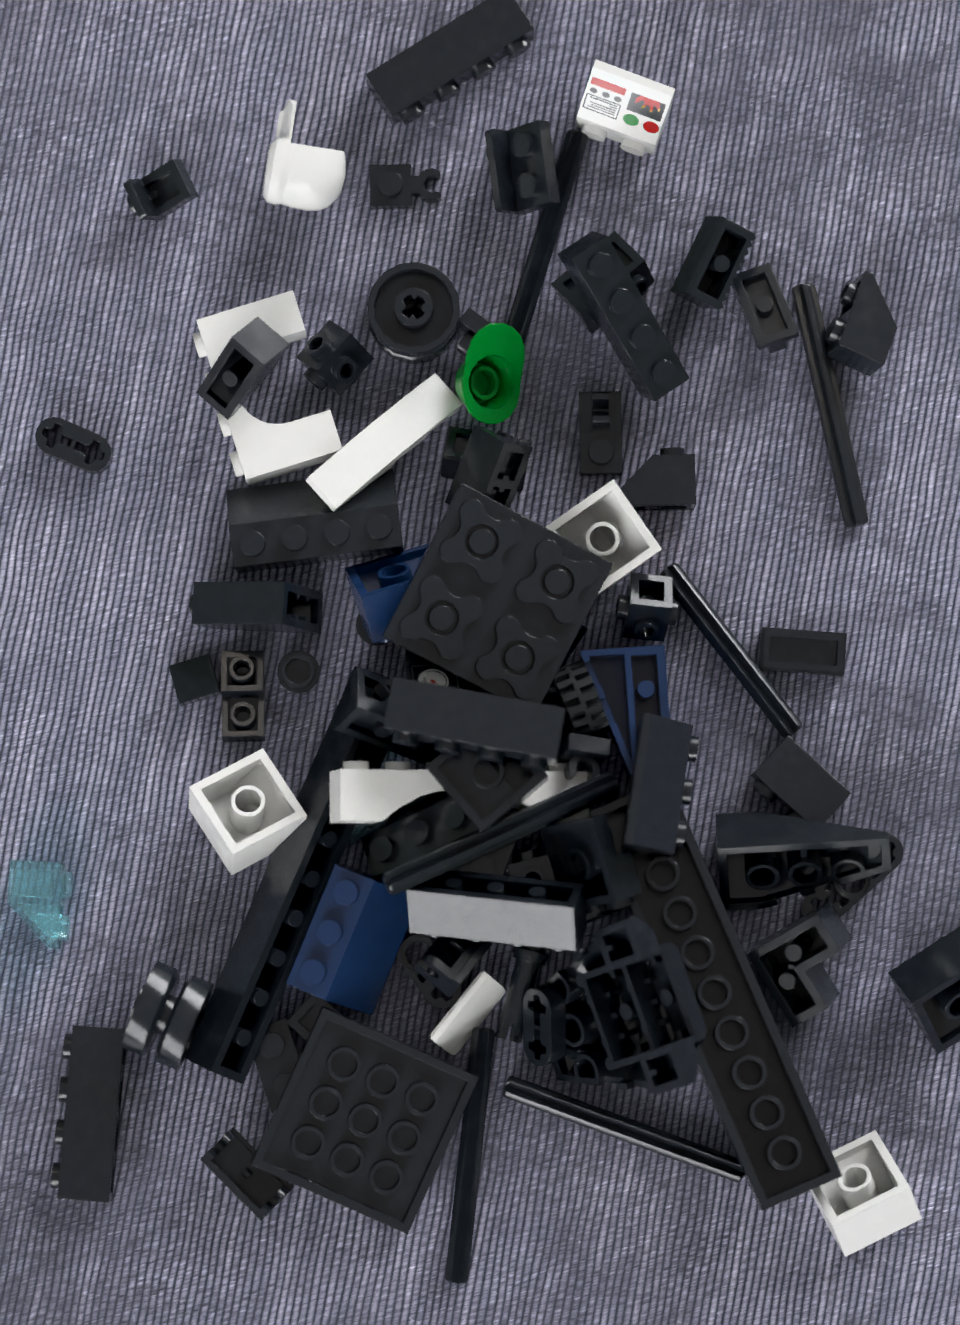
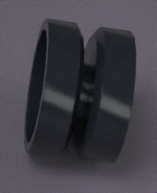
(408, 288)
(161, 1013)

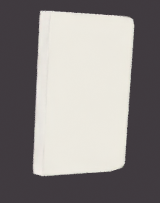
(467, 1013)

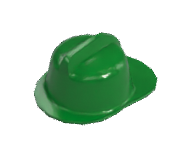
(491, 373)

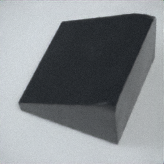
(194, 680)

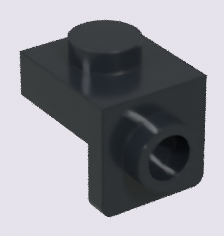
(160, 191)

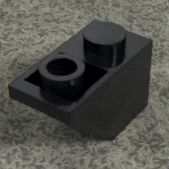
(864, 327)

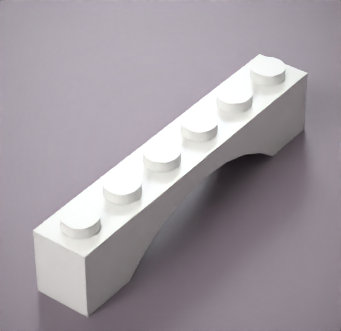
(374, 794)

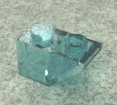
(38, 898)

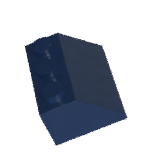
(380, 585)
(351, 941)

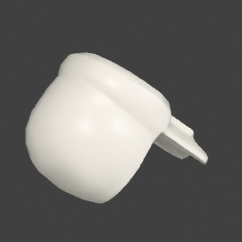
(301, 174)

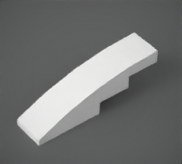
(384, 442)

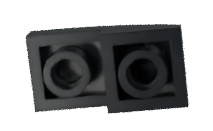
(243, 696)

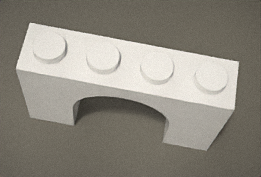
(264, 447)

